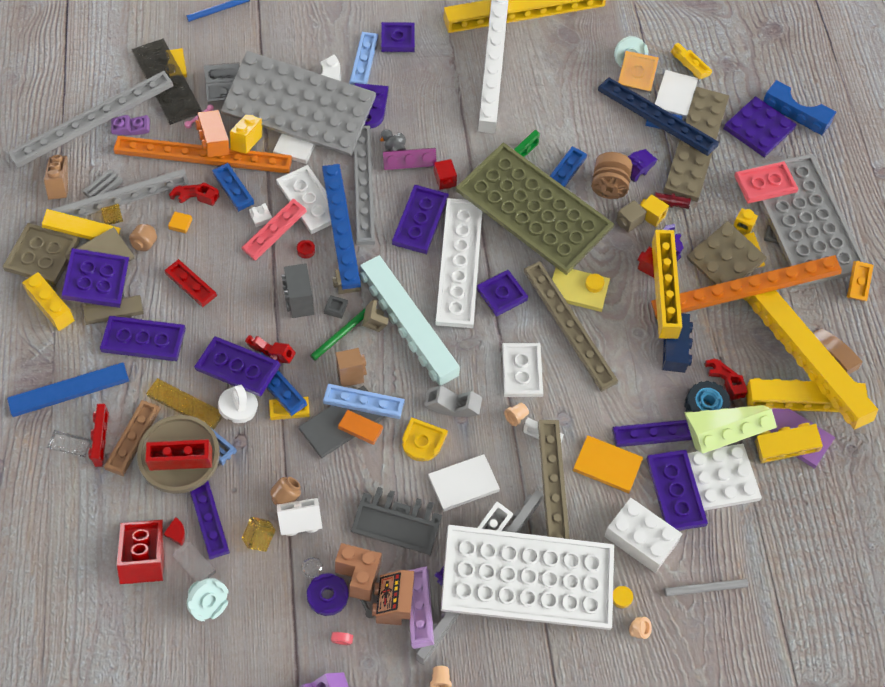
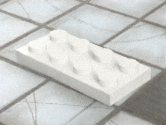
(309, 192)

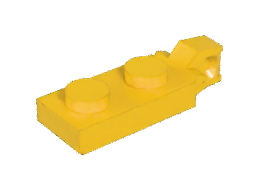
(691, 61)

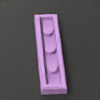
(421, 613)

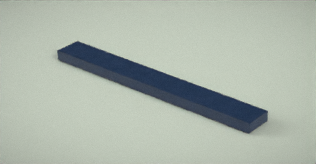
(658, 116)

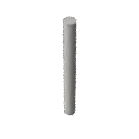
(707, 587)

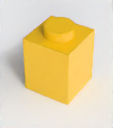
(655, 210)

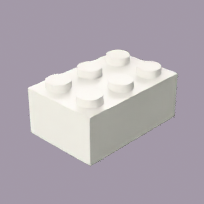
(642, 535)

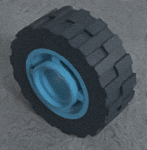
(708, 392)

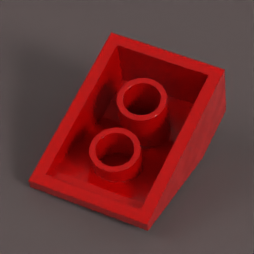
(140, 552)

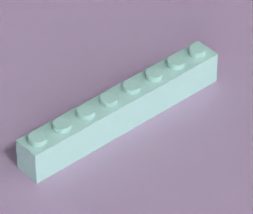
(409, 320)

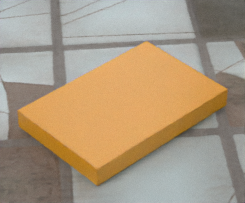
(608, 464)

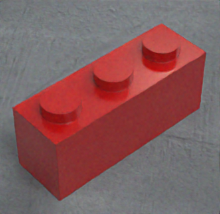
(178, 455)

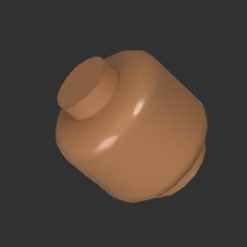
(143, 237)
(285, 490)

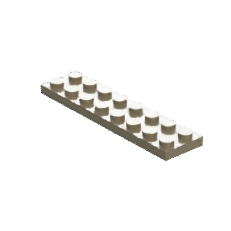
(689, 164)

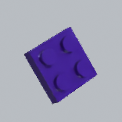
(397, 36)
(502, 293)

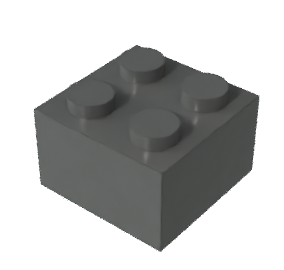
(297, 290)

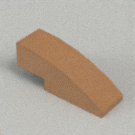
(839, 350)

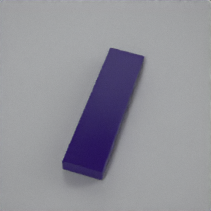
(651, 433)
(209, 521)

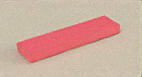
(274, 229)

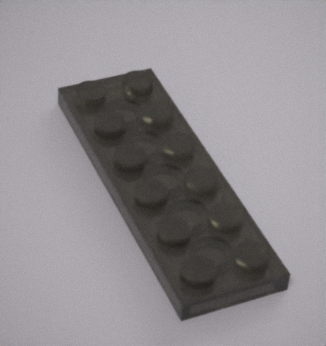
(178, 101)

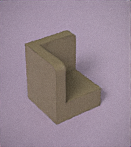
(374, 318)

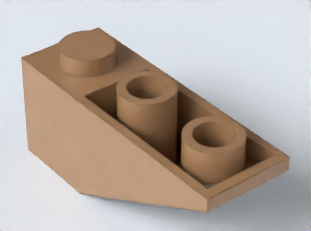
(56, 177)

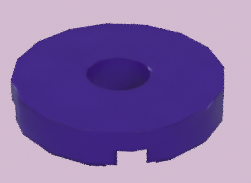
(327, 606)

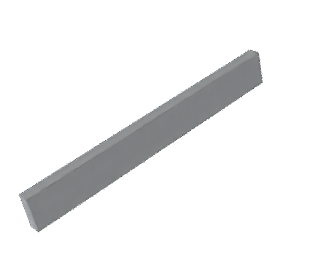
(364, 189)
(125, 195)

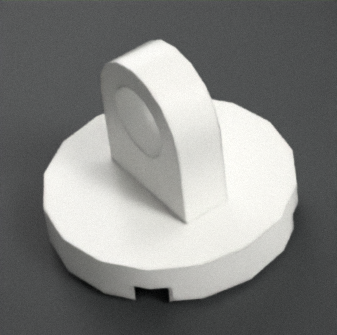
(237, 404)

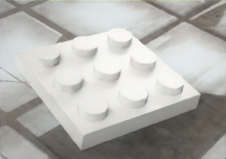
(724, 477)

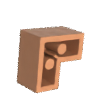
(362, 566)

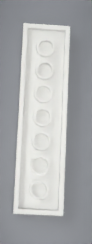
(459, 264)

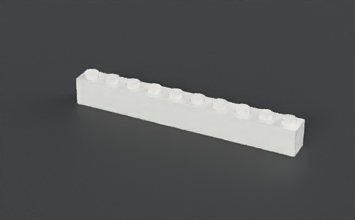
(493, 66)

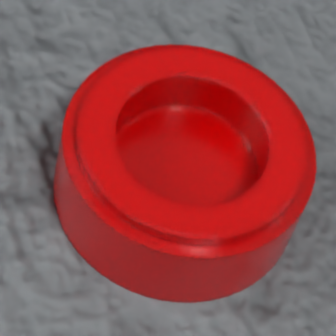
(305, 249)

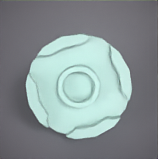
(630, 44)
(207, 599)

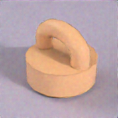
(640, 628)

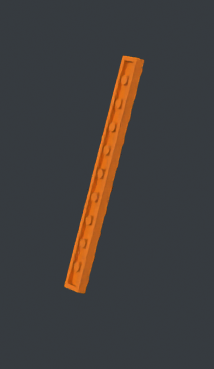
(195, 154)
(757, 284)

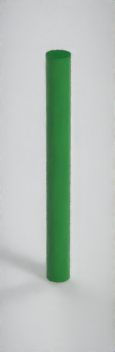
(338, 335)

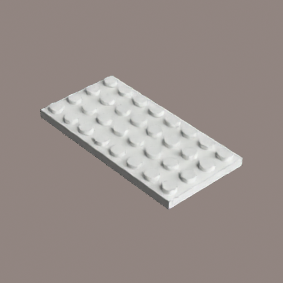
(528, 577)

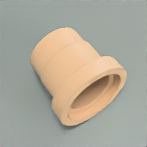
(516, 414)
(440, 677)

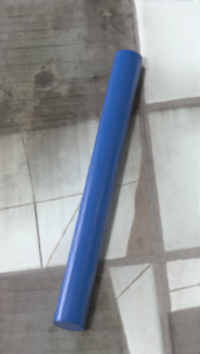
(214, 9)

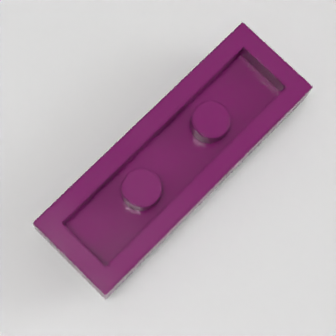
(409, 158)

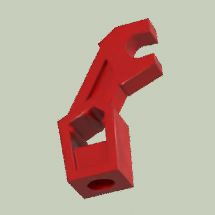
(185, 192)
(278, 351)
(721, 370)

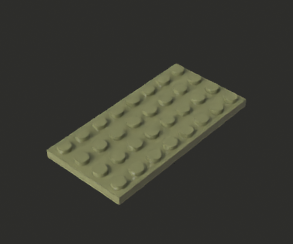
(535, 208)

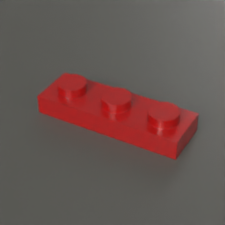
(190, 283)
(98, 435)

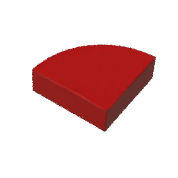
(176, 532)

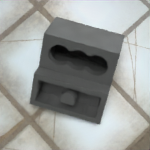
(219, 80)

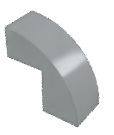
(448, 403)

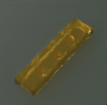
(184, 403)

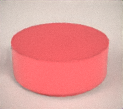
(342, 638)

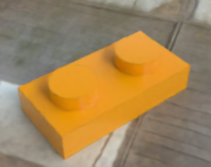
(860, 281)

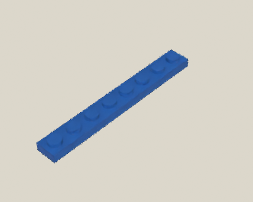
(341, 227)

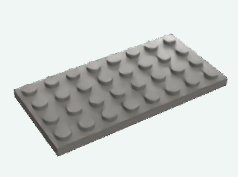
(299, 103)
(810, 221)

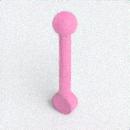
(188, 124)

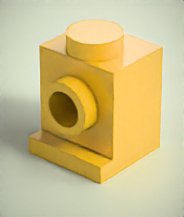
(747, 218)

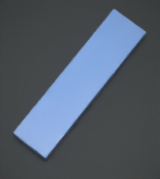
(364, 58)
(363, 401)

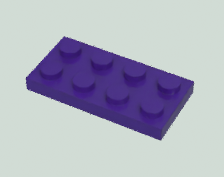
(420, 219)
(143, 338)
(237, 366)
(677, 490)

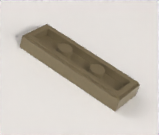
(98, 313)

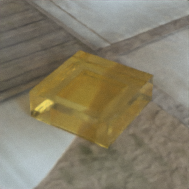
(112, 214)

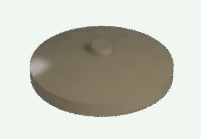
(178, 429)

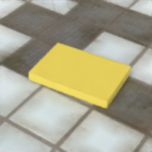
(575, 292)

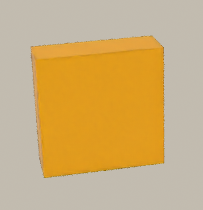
(180, 222)

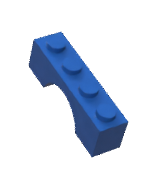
(814, 118)

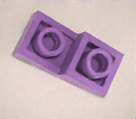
(125, 126)

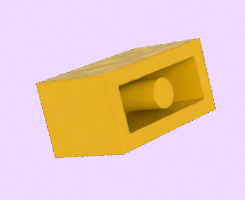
(245, 134)

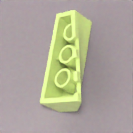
(725, 426)

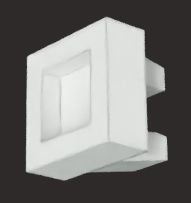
(260, 215)

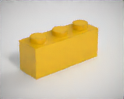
(48, 301)
(788, 442)

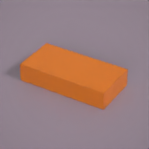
(360, 427)

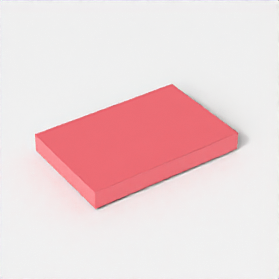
(766, 182)

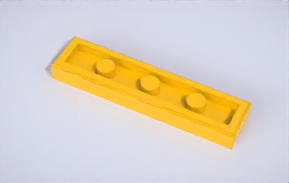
(74, 225)

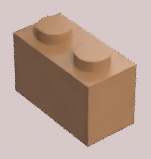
(350, 367)

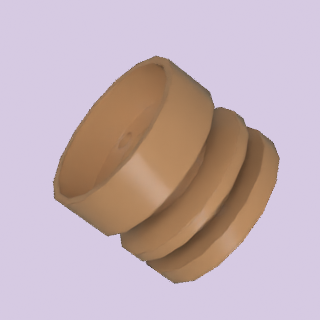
(611, 175)

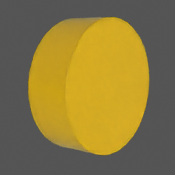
(594, 283)
(622, 597)

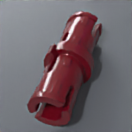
(673, 200)

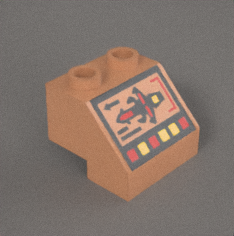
(394, 597)

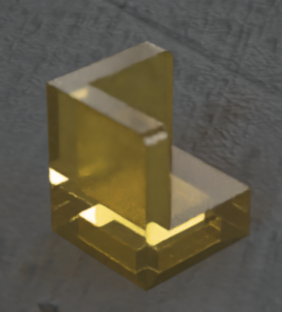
(258, 534)

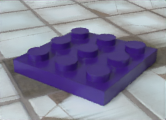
(759, 126)
(95, 278)

